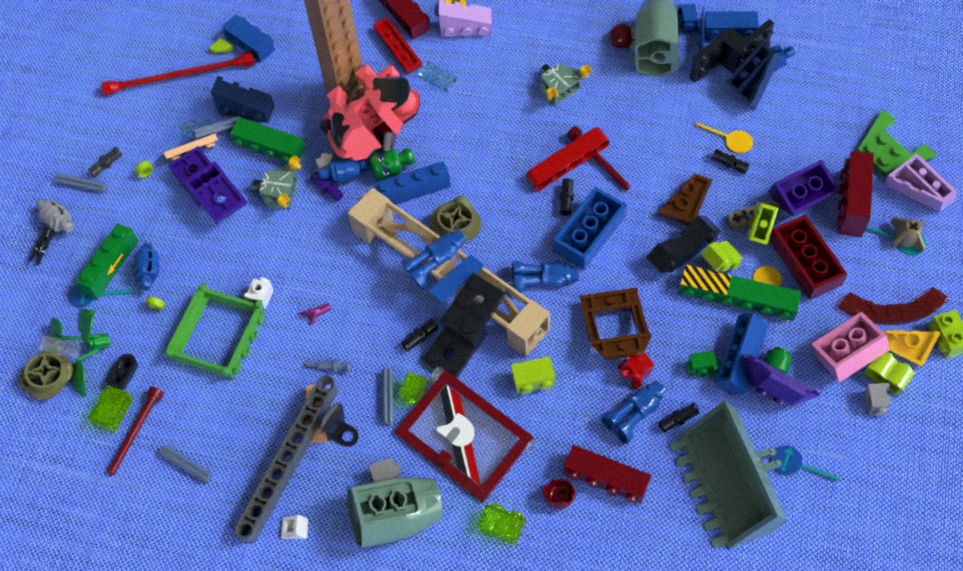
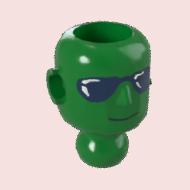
(389, 163)

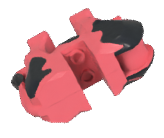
(383, 99)

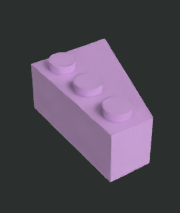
(464, 20)
(922, 183)

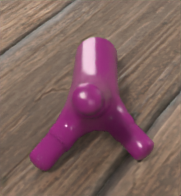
(316, 312)

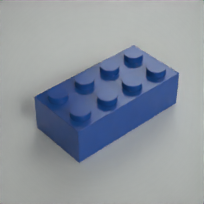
(589, 227)

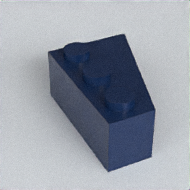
(754, 74)
(240, 102)

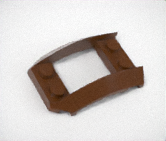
(610, 302)

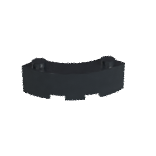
(694, 238)

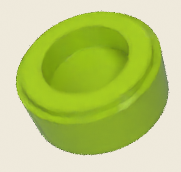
(144, 169)
(155, 303)

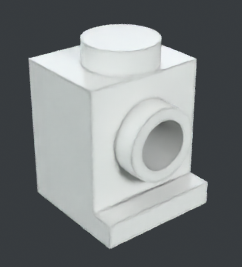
(259, 290)

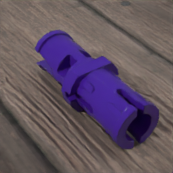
(327, 186)

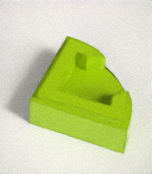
(221, 46)

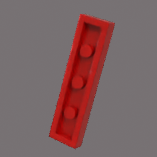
(397, 45)

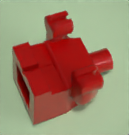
(636, 368)

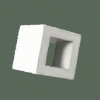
(323, 161)

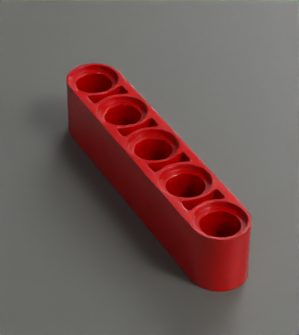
(567, 158)

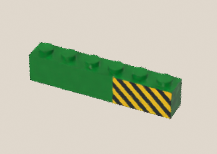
(740, 292)

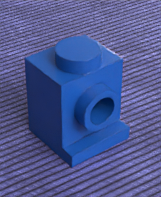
(687, 17)

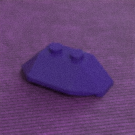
(776, 383)

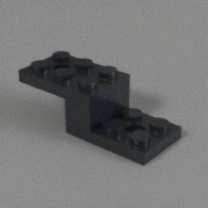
(729, 50)
(464, 325)

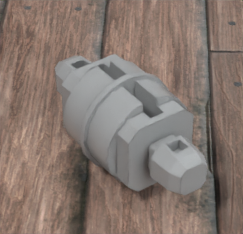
(55, 215)

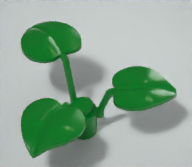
(92, 341)

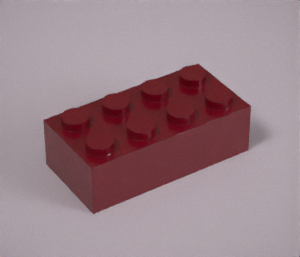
(855, 193)
(807, 257)

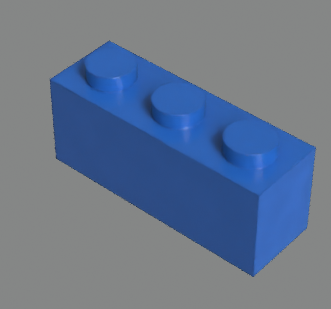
(741, 21)
(248, 37)

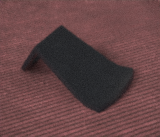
(334, 425)

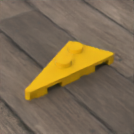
(911, 345)

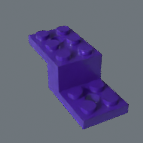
(207, 184)

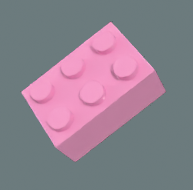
(850, 346)

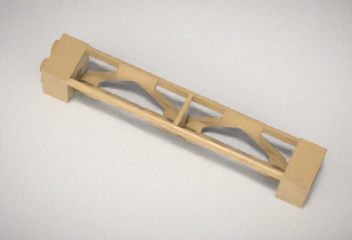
(373, 218)

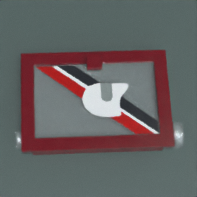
(464, 434)

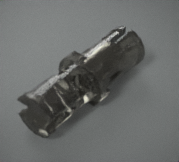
(105, 161)

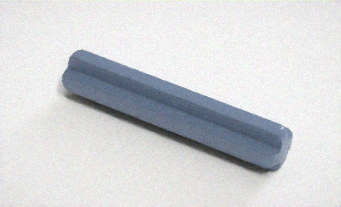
(215, 127)
(80, 182)
(387, 397)
(185, 464)

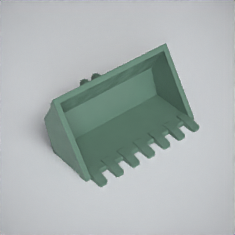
(730, 477)

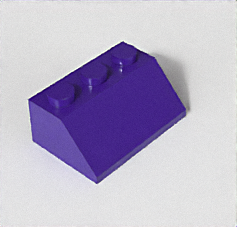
(804, 188)

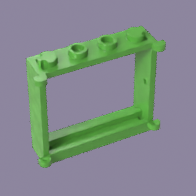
(190, 320)

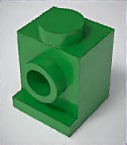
(702, 364)

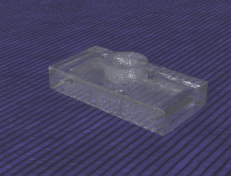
(59, 347)

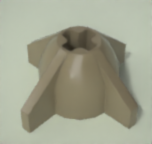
(908, 233)

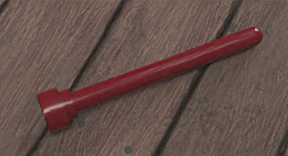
(574, 133)
(153, 396)

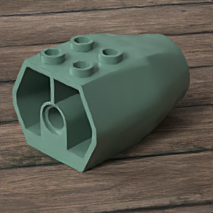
(656, 38)
(392, 509)

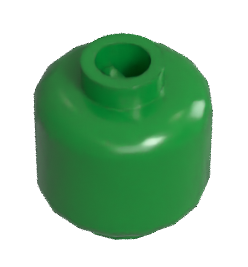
(778, 358)

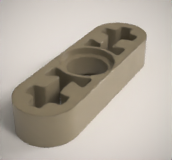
(745, 222)

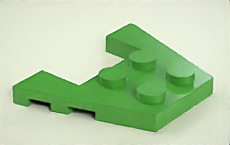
(886, 150)

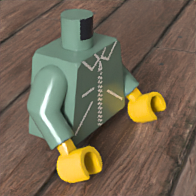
(561, 81)
(279, 185)

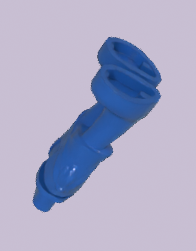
(441, 249)
(552, 275)
(643, 402)

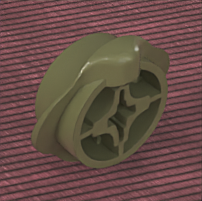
(456, 215)
(53, 378)

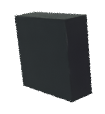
(385, 140)

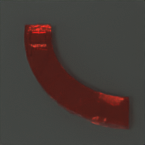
(895, 313)

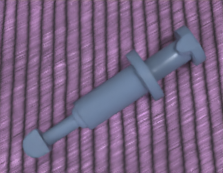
(335, 366)

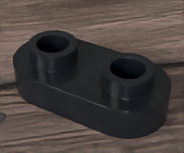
(121, 373)

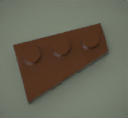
(688, 201)

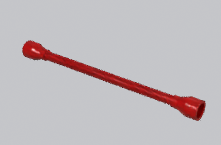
(112, 87)

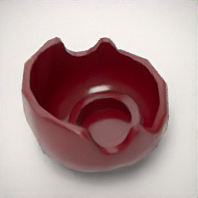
(621, 35)
(559, 494)

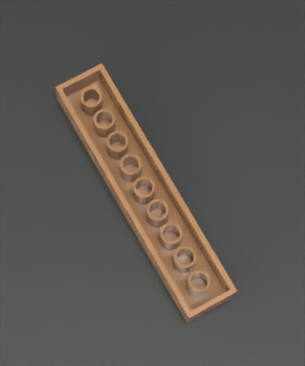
(336, 44)

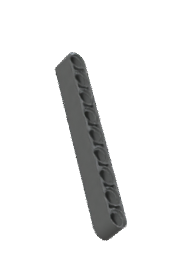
(286, 468)

